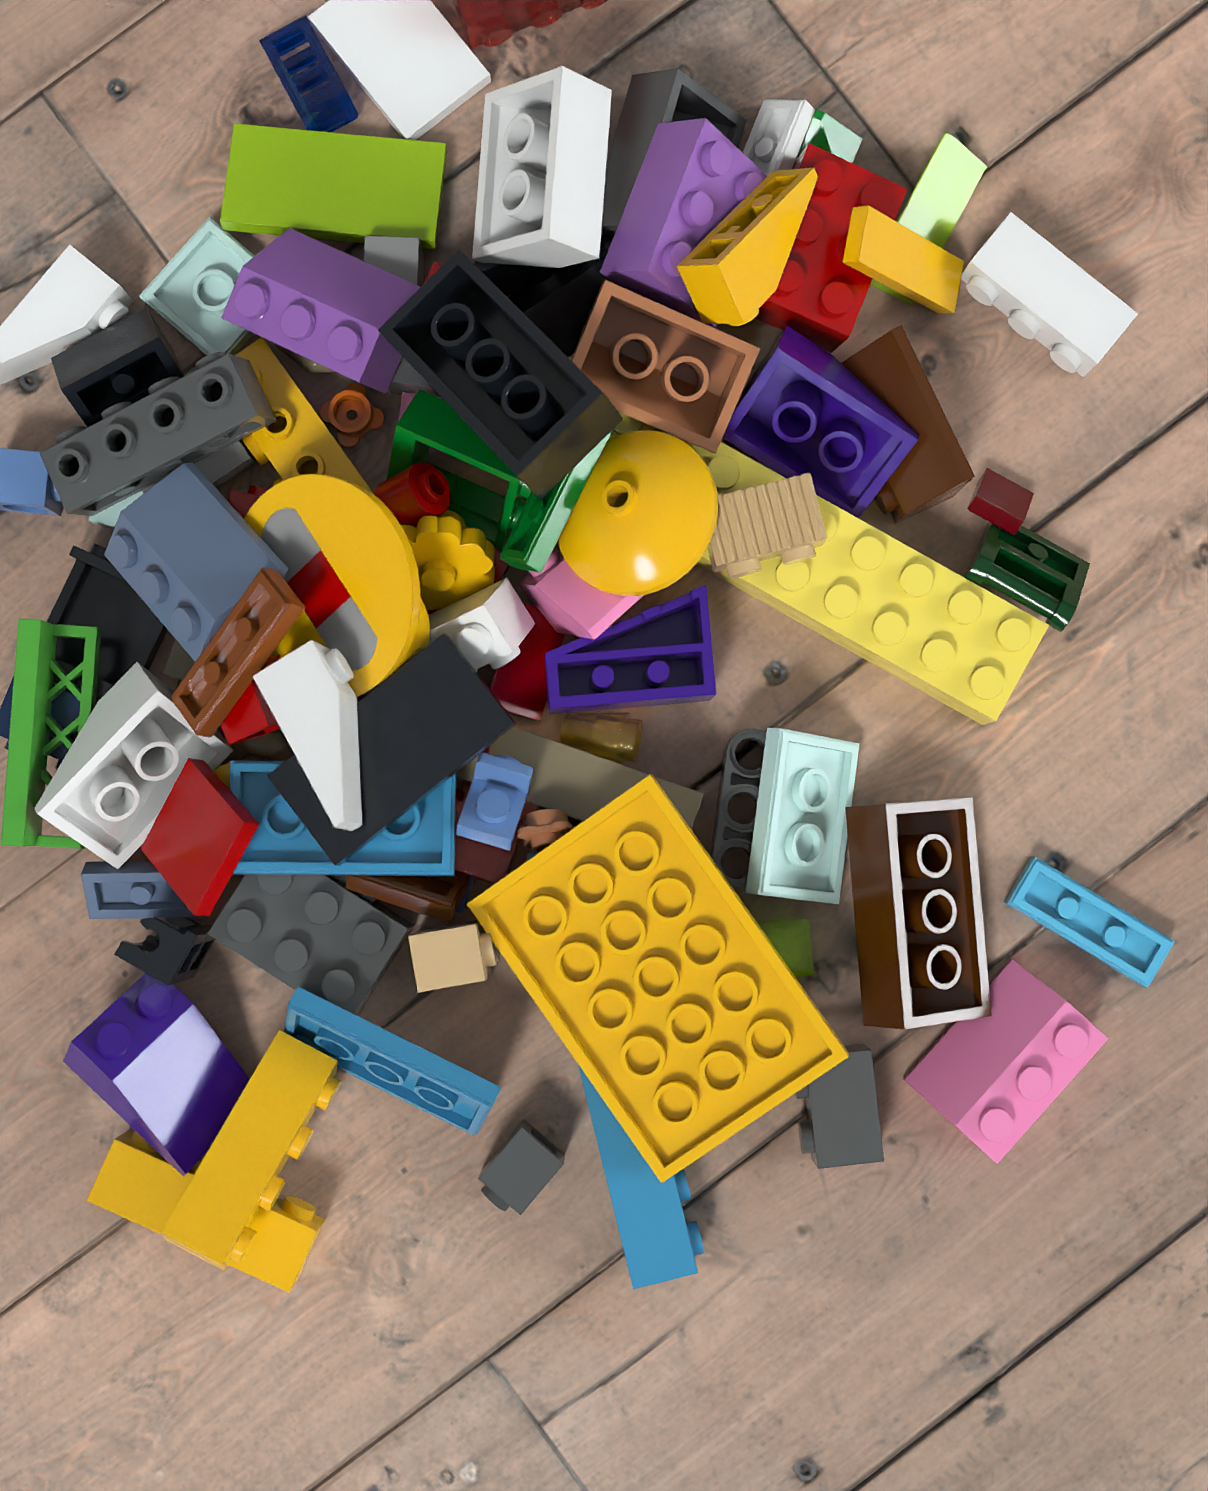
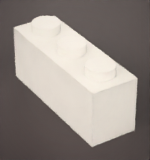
(1047, 296)

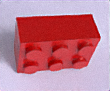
(817, 290)

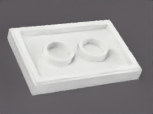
(402, 58)

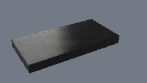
(411, 740)

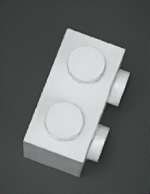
(485, 625)

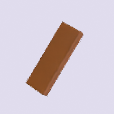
(237, 652)

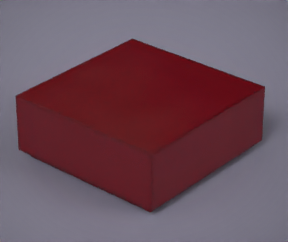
(1000, 501)

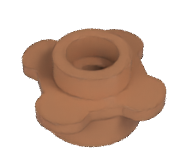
(543, 828)

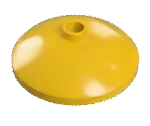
(658, 528)

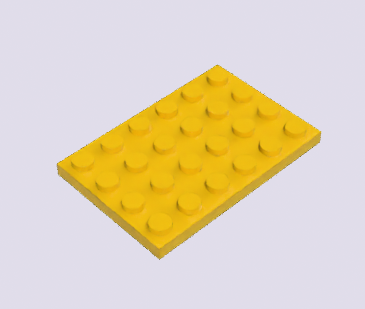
(657, 979)

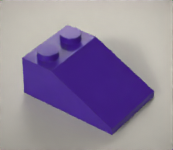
(821, 420)
(160, 1070)

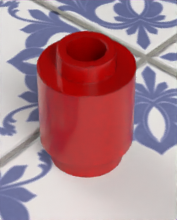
(415, 493)

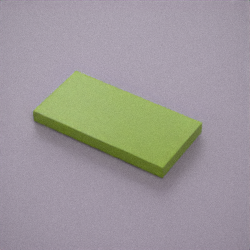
(333, 185)

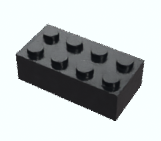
(501, 374)

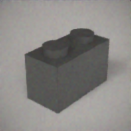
(842, 1114)

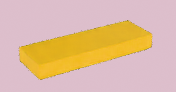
(903, 260)

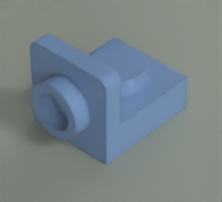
(495, 800)

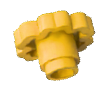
(450, 559)

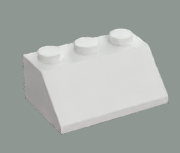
(542, 171)

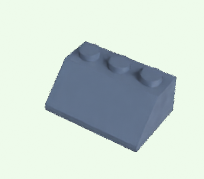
(188, 555)

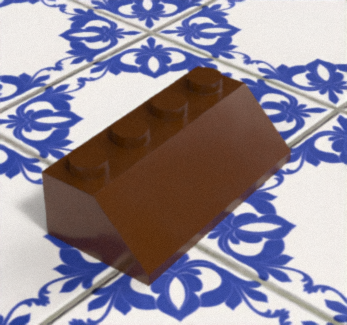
(918, 913)

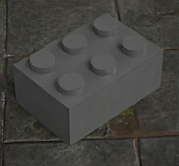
(313, 935)

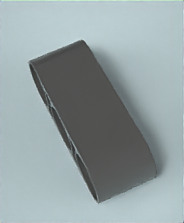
(735, 780)

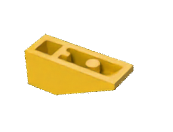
(748, 249)

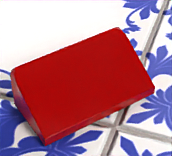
(522, 681)

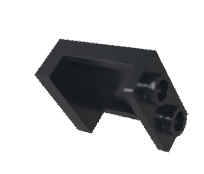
(103, 599)

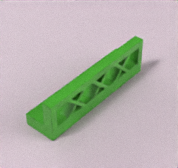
(32, 723)

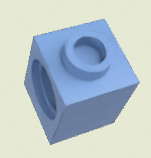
(26, 484)

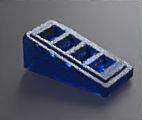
(328, 105)

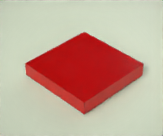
(199, 837)

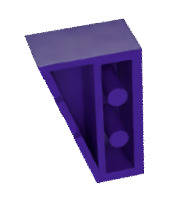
(637, 663)

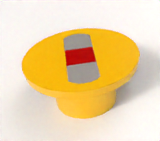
(349, 572)

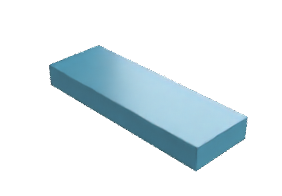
(1089, 921)

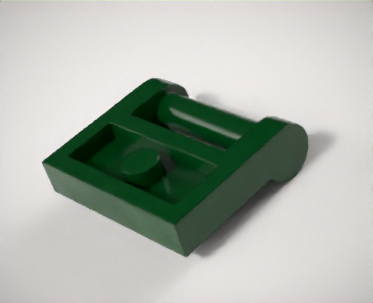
(1030, 572)

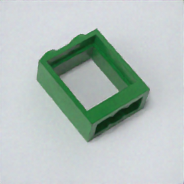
(435, 424)

